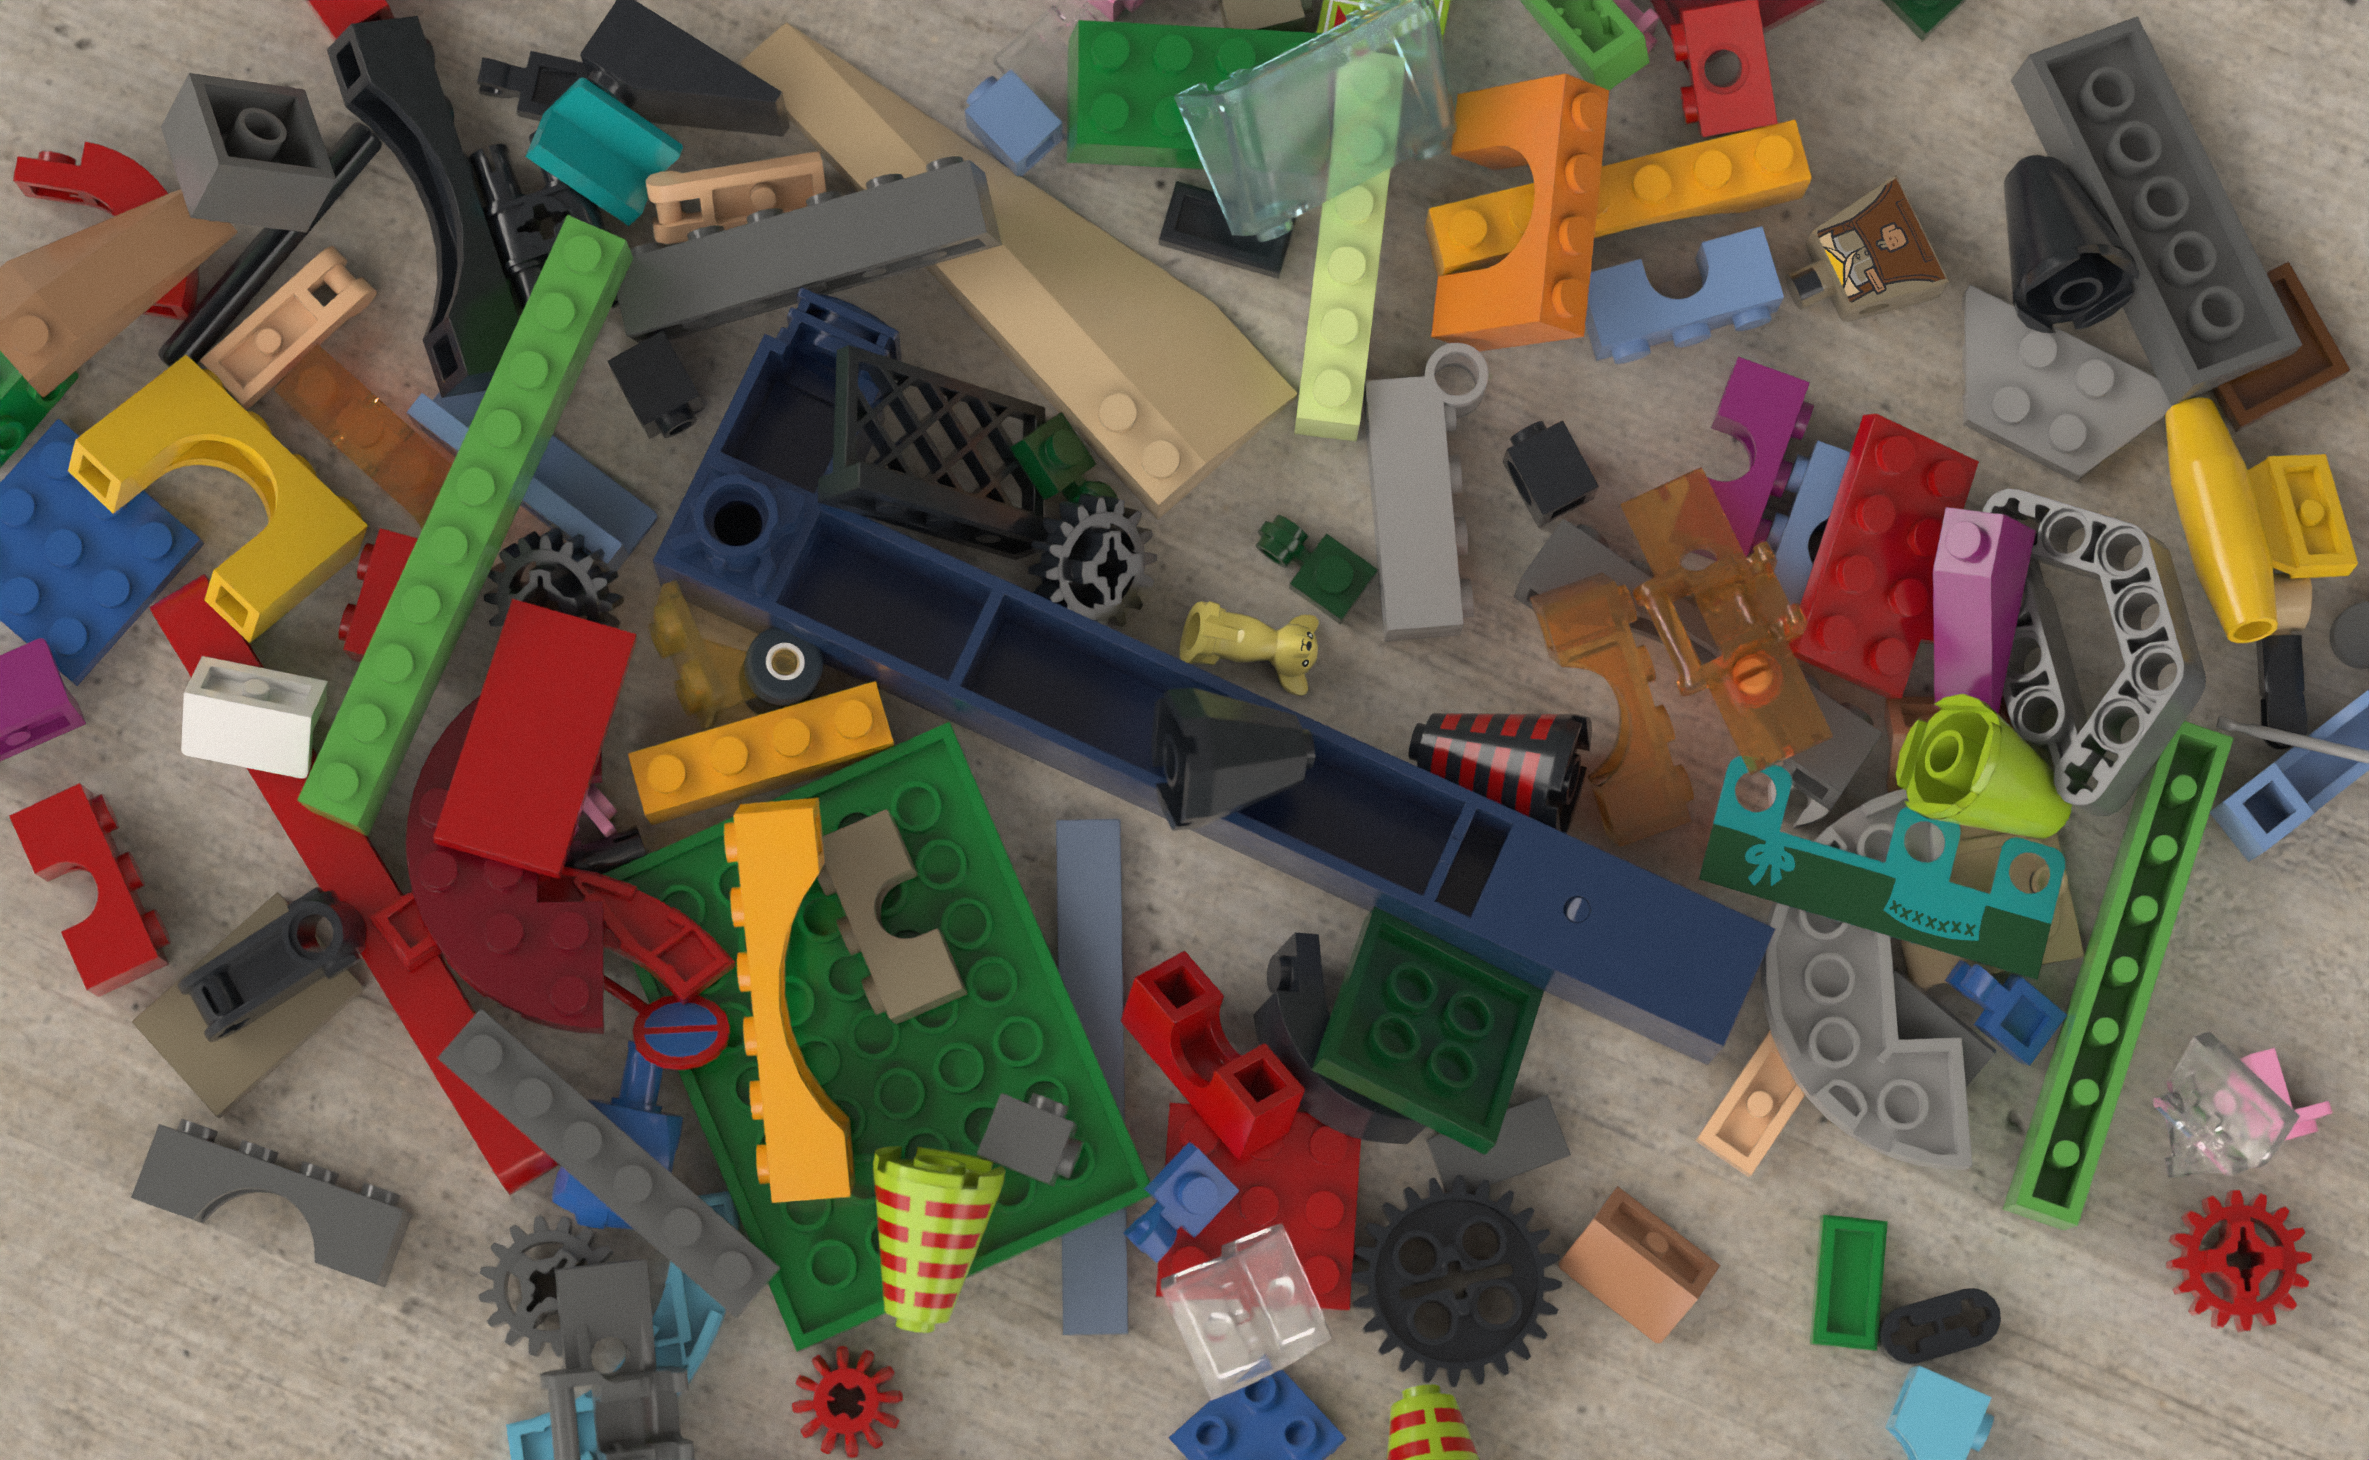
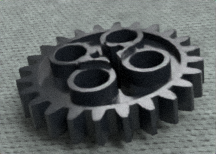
(1441, 1224)

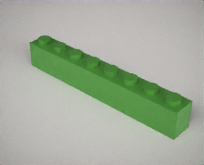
(2117, 979)

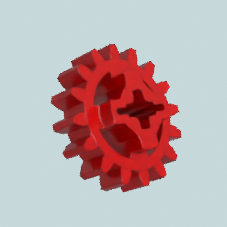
(2239, 1287)

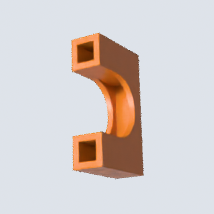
(1544, 282)

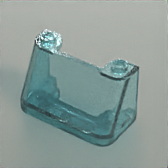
(1323, 115)

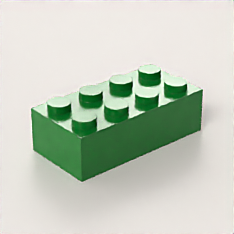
(1127, 82)

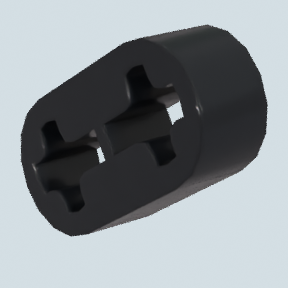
(1943, 1341)

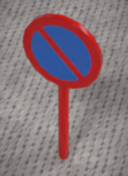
(673, 1032)

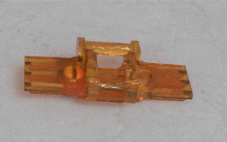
(1746, 612)

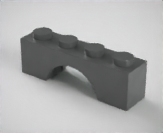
(196, 1177)

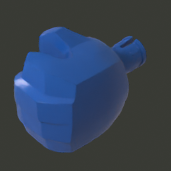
(642, 1121)

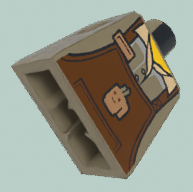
(1870, 258)

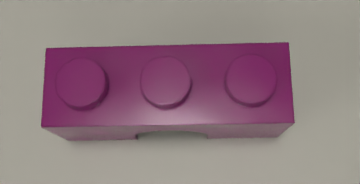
(1762, 413)

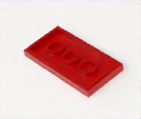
(535, 739)

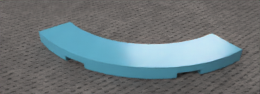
(683, 1336)

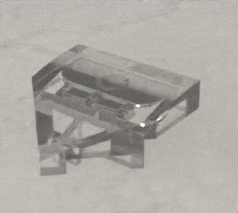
(2220, 1113)

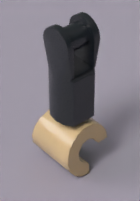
(2282, 660)

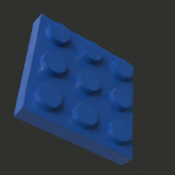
(73, 564)

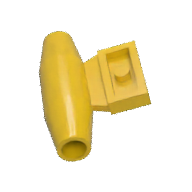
(2251, 519)

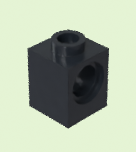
(657, 387)
(1549, 471)

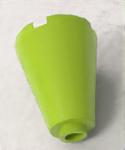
(1978, 772)

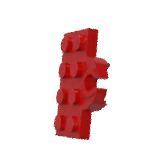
(1877, 556)

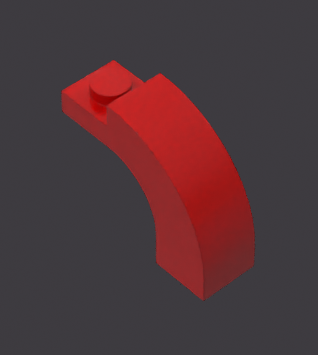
(109, 184)

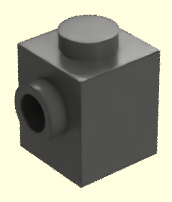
(1032, 1138)

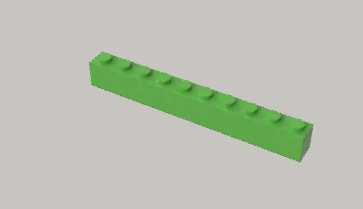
(466, 526)

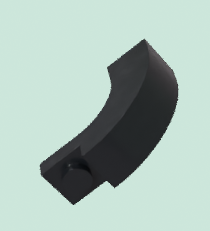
(1294, 1028)

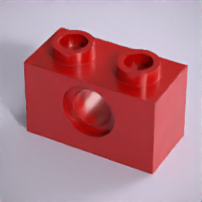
(1747, 98)

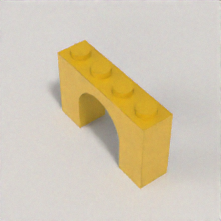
(192, 420)

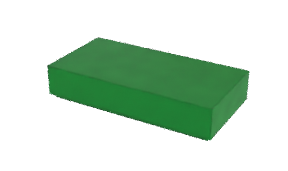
(1848, 1282)

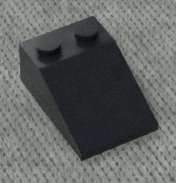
(677, 77)

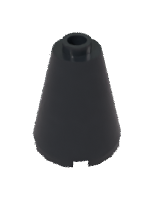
(2061, 250)

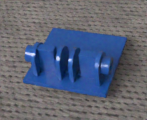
(1259, 1423)

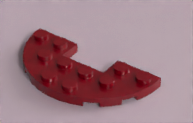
(488, 917)

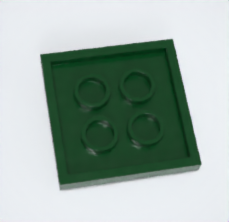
(1429, 1031)

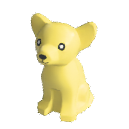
(1218, 634)

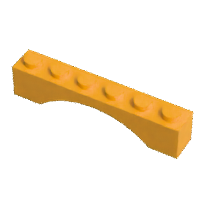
(1684, 182)
(805, 1131)

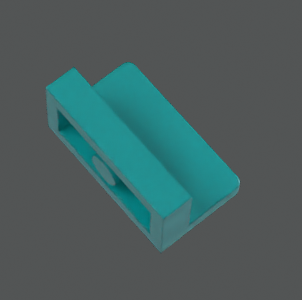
(602, 149)

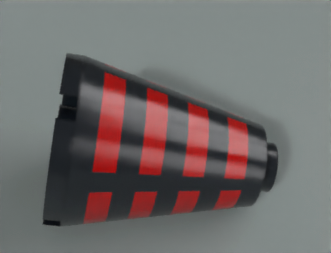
(1510, 759)

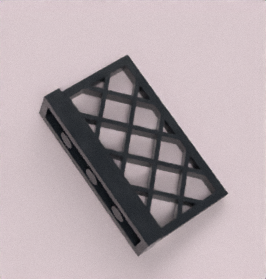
(921, 503)

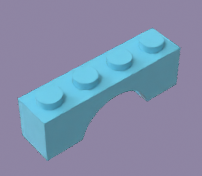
(1938, 1417)

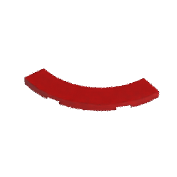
(634, 926)

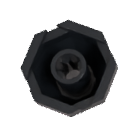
(1223, 755)

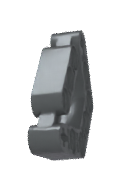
(2073, 741)

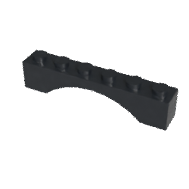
(394, 89)

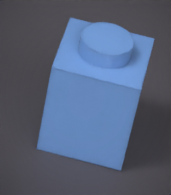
(1012, 122)

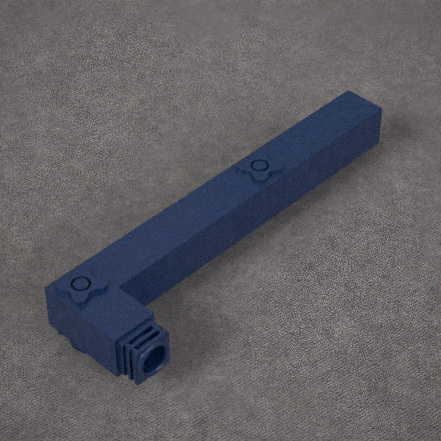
(1084, 702)

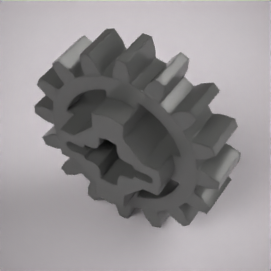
(514, 1261)

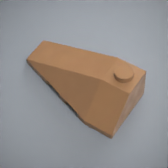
(93, 284)

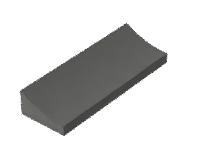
(2128, 143)

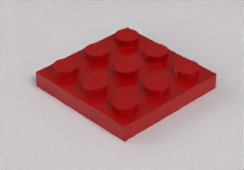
(1297, 1181)

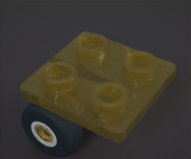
(715, 677)

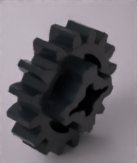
(1094, 559)
(561, 581)

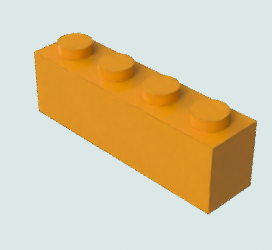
(760, 753)

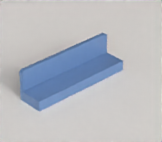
(564, 490)

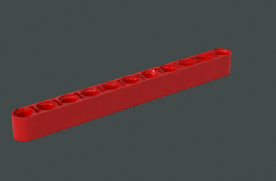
(348, 863)

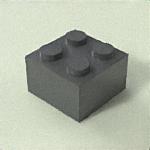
(247, 153)

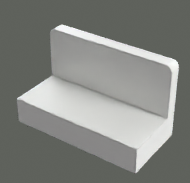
(251, 716)

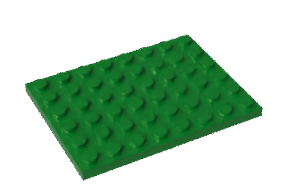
(908, 1081)

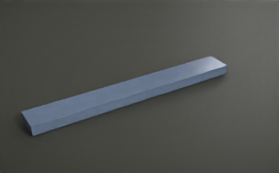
(1093, 975)

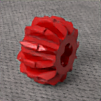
(843, 1423)

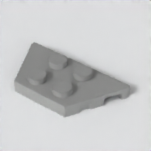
(2050, 390)

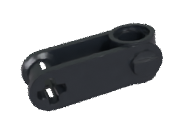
(275, 963)

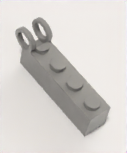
(1413, 496)

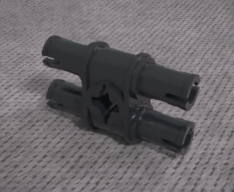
(517, 217)

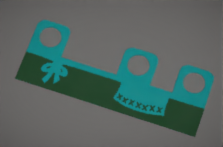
(1887, 897)

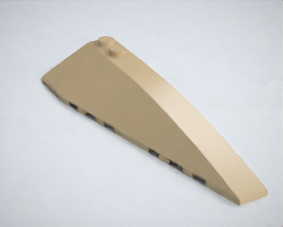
(1096, 327)

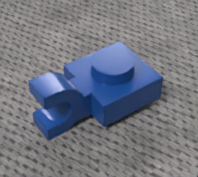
(2013, 1013)
(1186, 1196)

